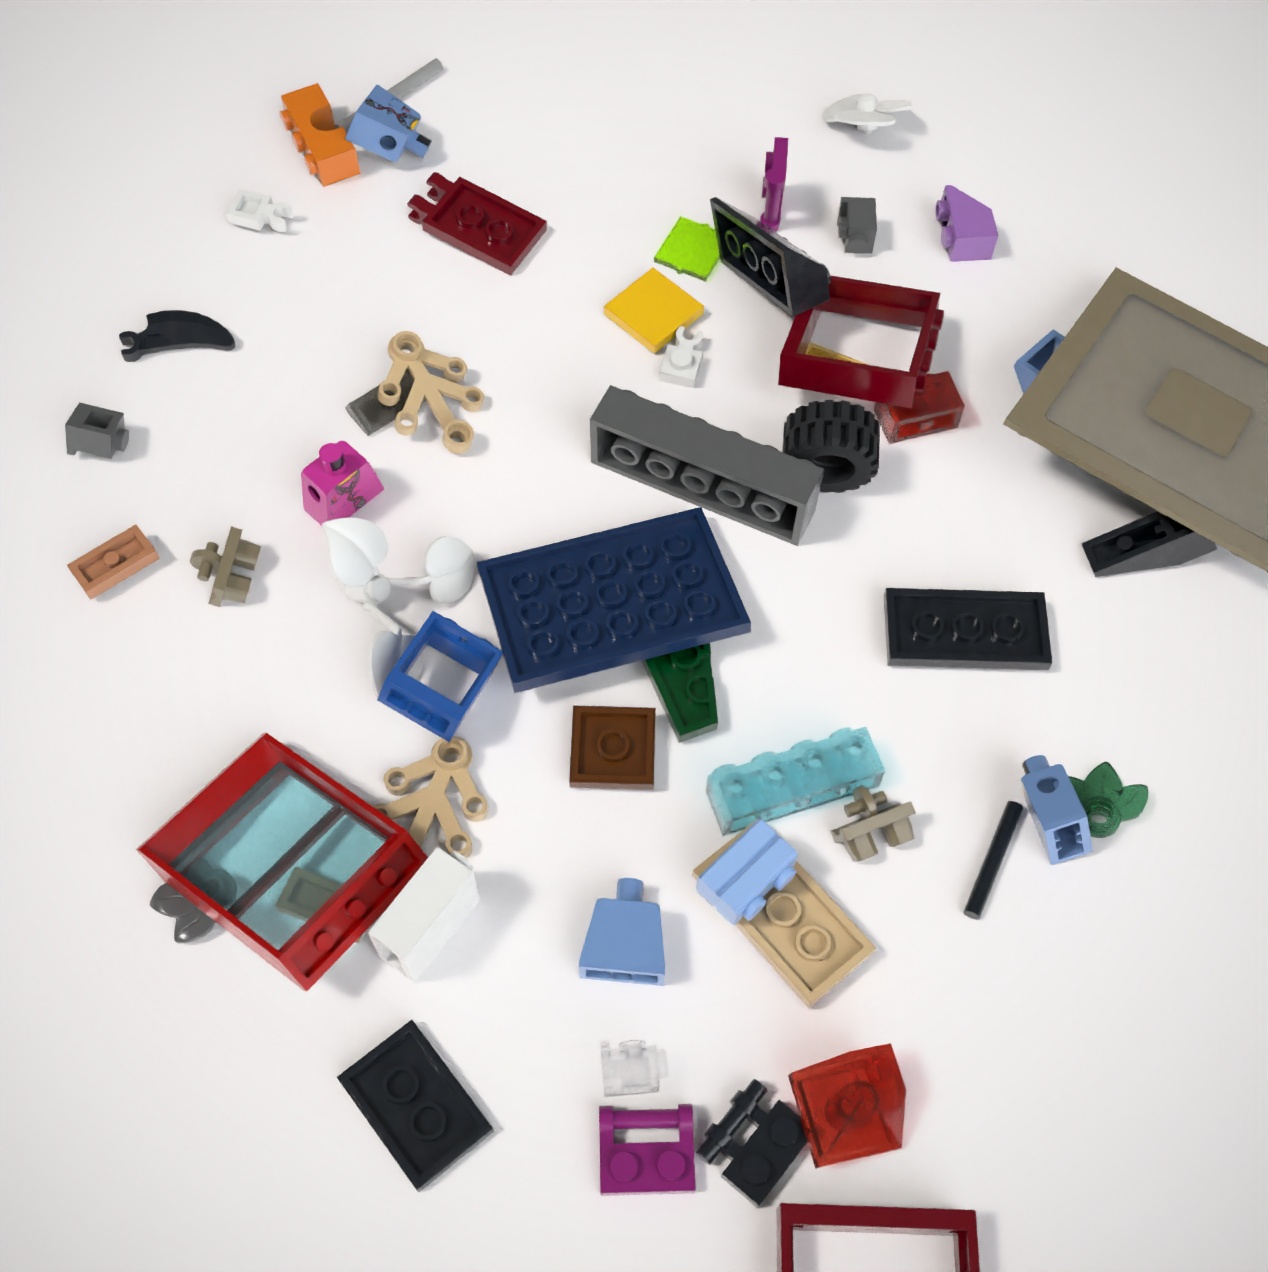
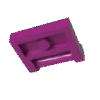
(774, 182)
(646, 1166)

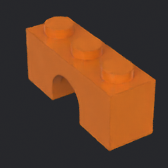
(314, 133)

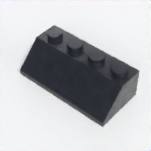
(769, 260)

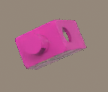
(338, 483)

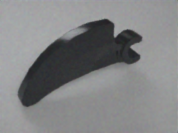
(176, 331)

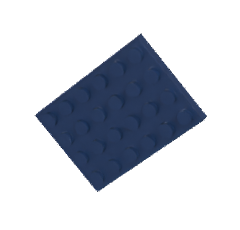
(611, 599)

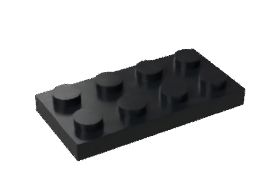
(967, 629)

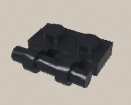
(766, 1153)

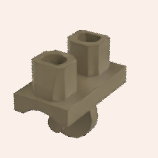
(226, 584)
(857, 834)

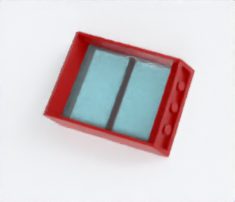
(284, 859)

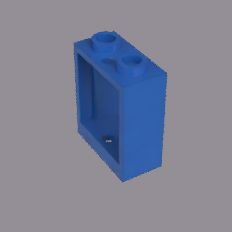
(424, 704)

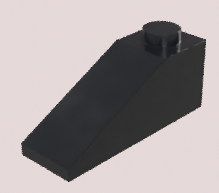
(1145, 545)

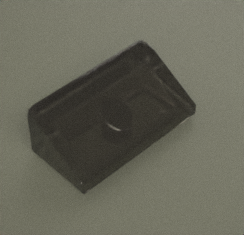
(372, 414)

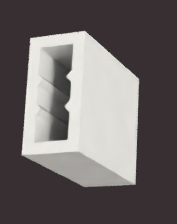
(426, 913)

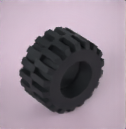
(836, 438)

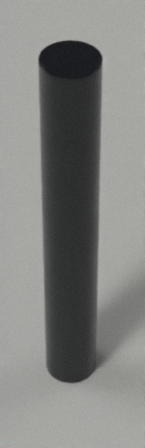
(993, 860)

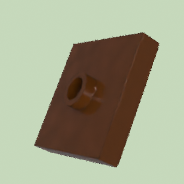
(612, 747)

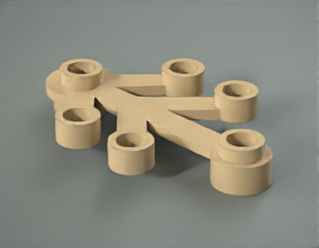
(430, 388)
(432, 799)

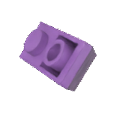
(967, 226)

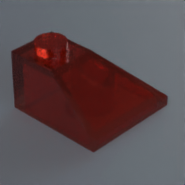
(851, 1105)

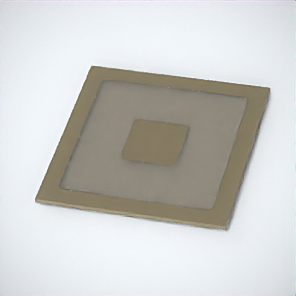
(1161, 411)

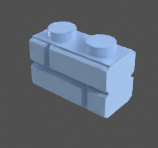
(748, 872)

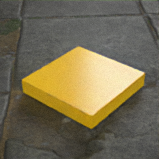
(653, 310)

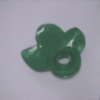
(1105, 796)

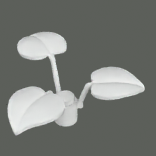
(354, 553)

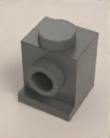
(857, 224)
(96, 431)

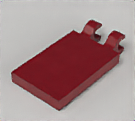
(477, 222)

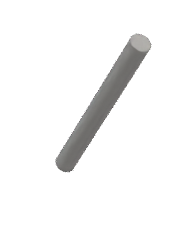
(404, 86)

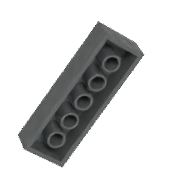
(704, 464)

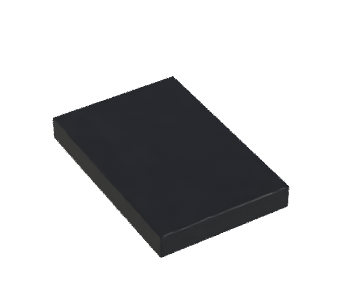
(415, 1105)

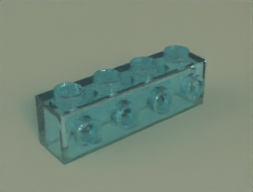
(793, 779)

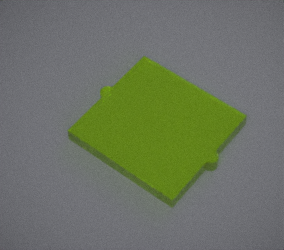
(690, 249)

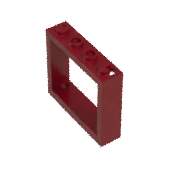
(860, 380)
(877, 1219)

